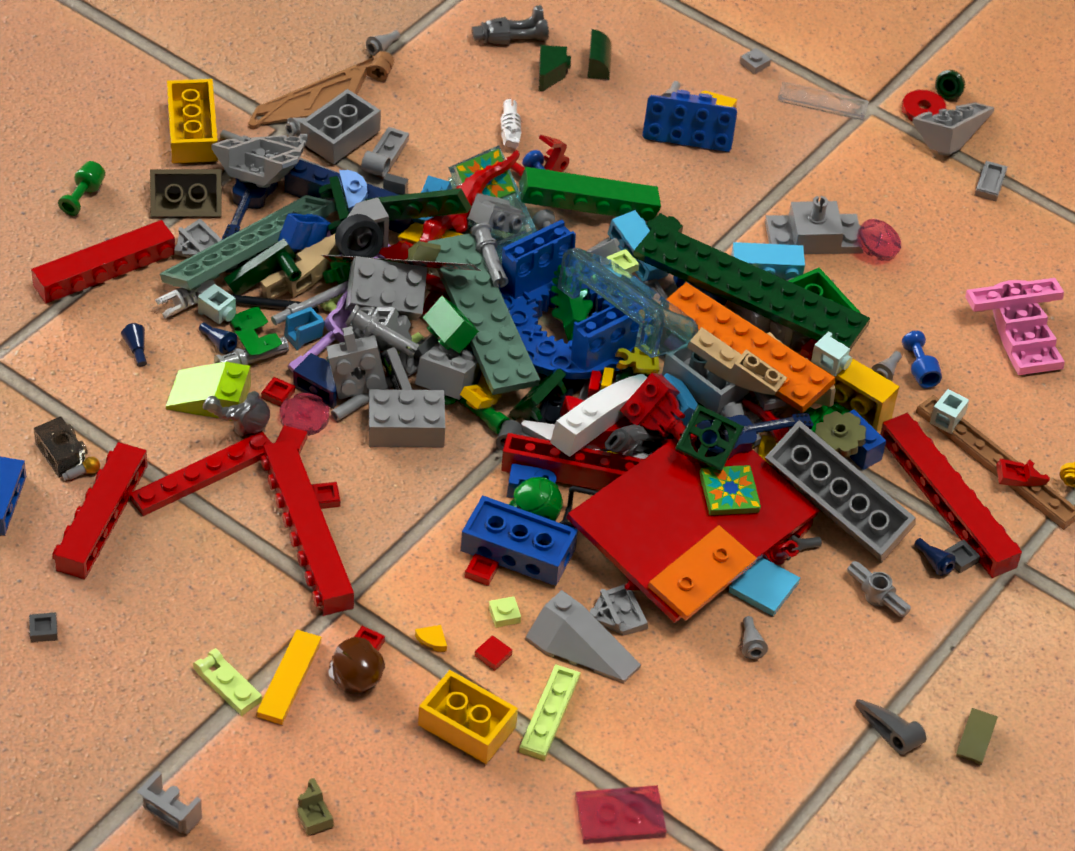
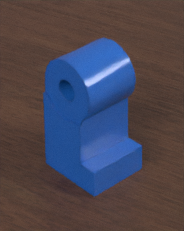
(521, 472)

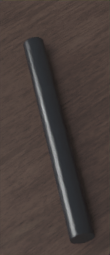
(266, 302)

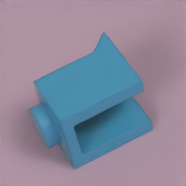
(303, 327)

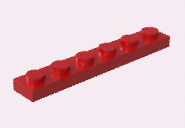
(199, 474)

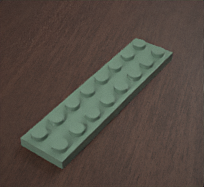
(241, 245)
(498, 342)

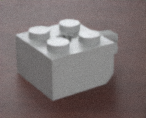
(356, 365)
(448, 370)

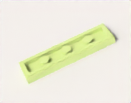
(549, 712)

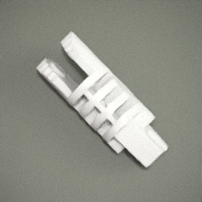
(182, 298)

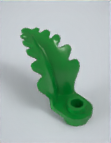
(569, 309)

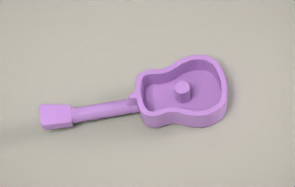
(334, 323)

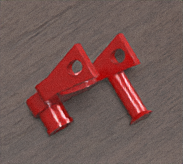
(557, 159)

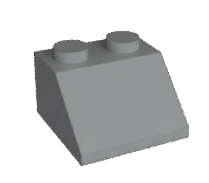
(374, 209)

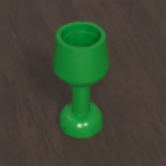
(88, 179)

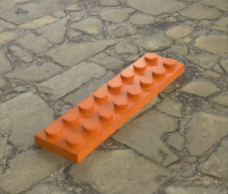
(804, 379)

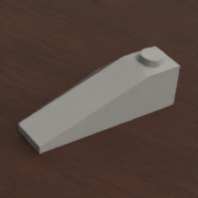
(951, 128)
(575, 634)

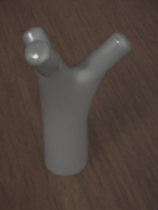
(804, 543)

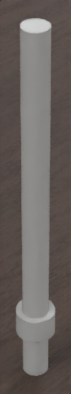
(312, 302)

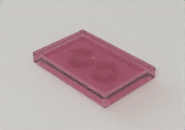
(620, 814)

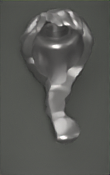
(249, 416)

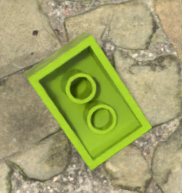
(194, 385)

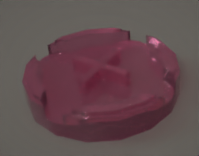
(879, 239)
(305, 413)

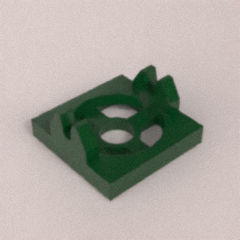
(335, 191)
(527, 405)
(716, 462)

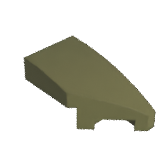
(313, 811)

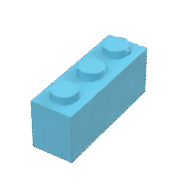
(630, 231)
(777, 259)

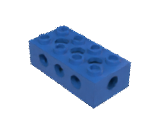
(519, 540)

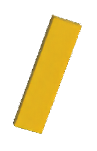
(289, 677)

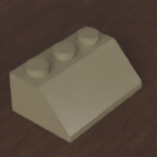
(186, 192)

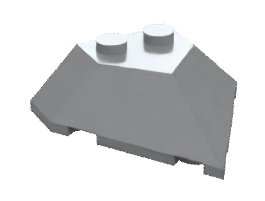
(261, 158)

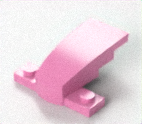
(1022, 321)

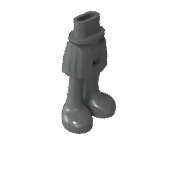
(503, 30)
(633, 438)

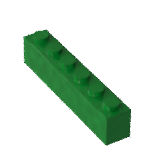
(588, 193)

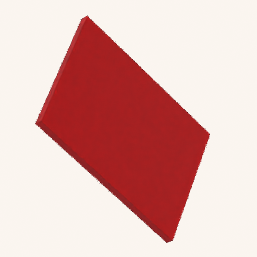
(662, 512)

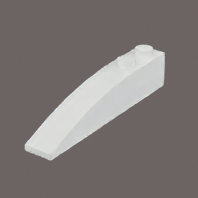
(594, 415)

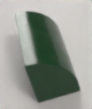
(599, 56)

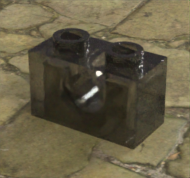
(59, 445)

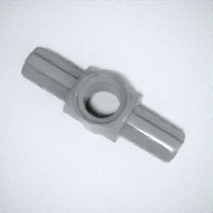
(878, 589)

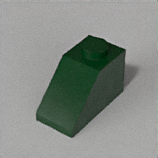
(552, 65)

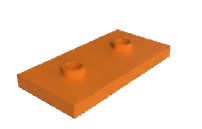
(702, 572)

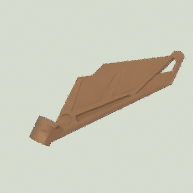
(311, 97)

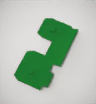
(247, 335)

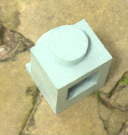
(220, 307)
(831, 355)
(949, 411)

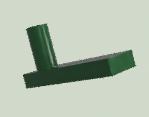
(272, 259)

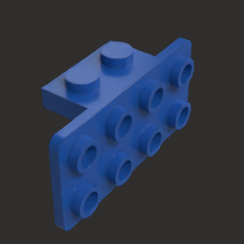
(690, 121)

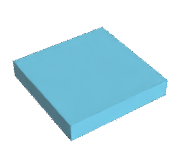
(765, 586)

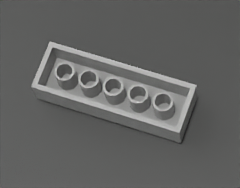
(841, 491)

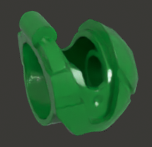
(538, 497)

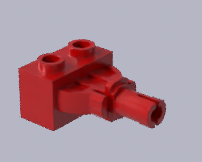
(656, 407)

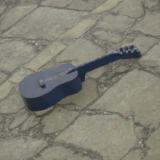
(246, 196)
(749, 434)

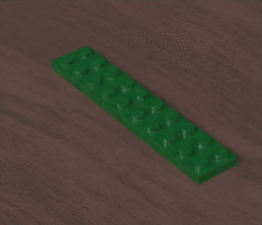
(749, 286)

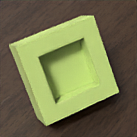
(625, 260)
(504, 611)

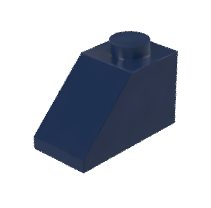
(316, 377)

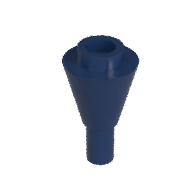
(135, 338)
(223, 340)
(940, 560)

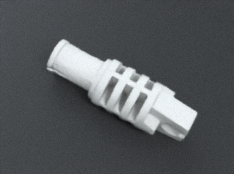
(510, 124)

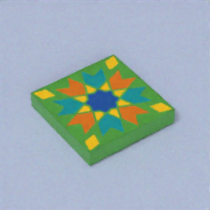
(497, 187)
(730, 491)

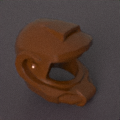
(356, 666)

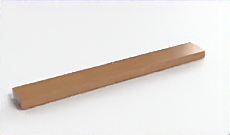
(988, 455)

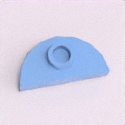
(354, 187)

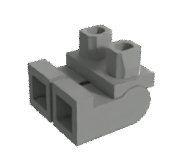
(389, 317)

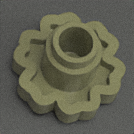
(842, 432)

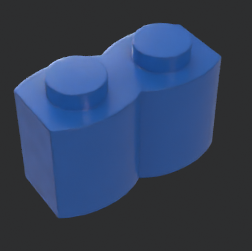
(303, 230)

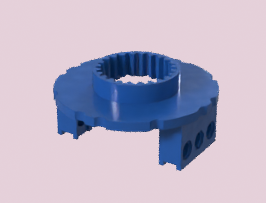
(530, 272)

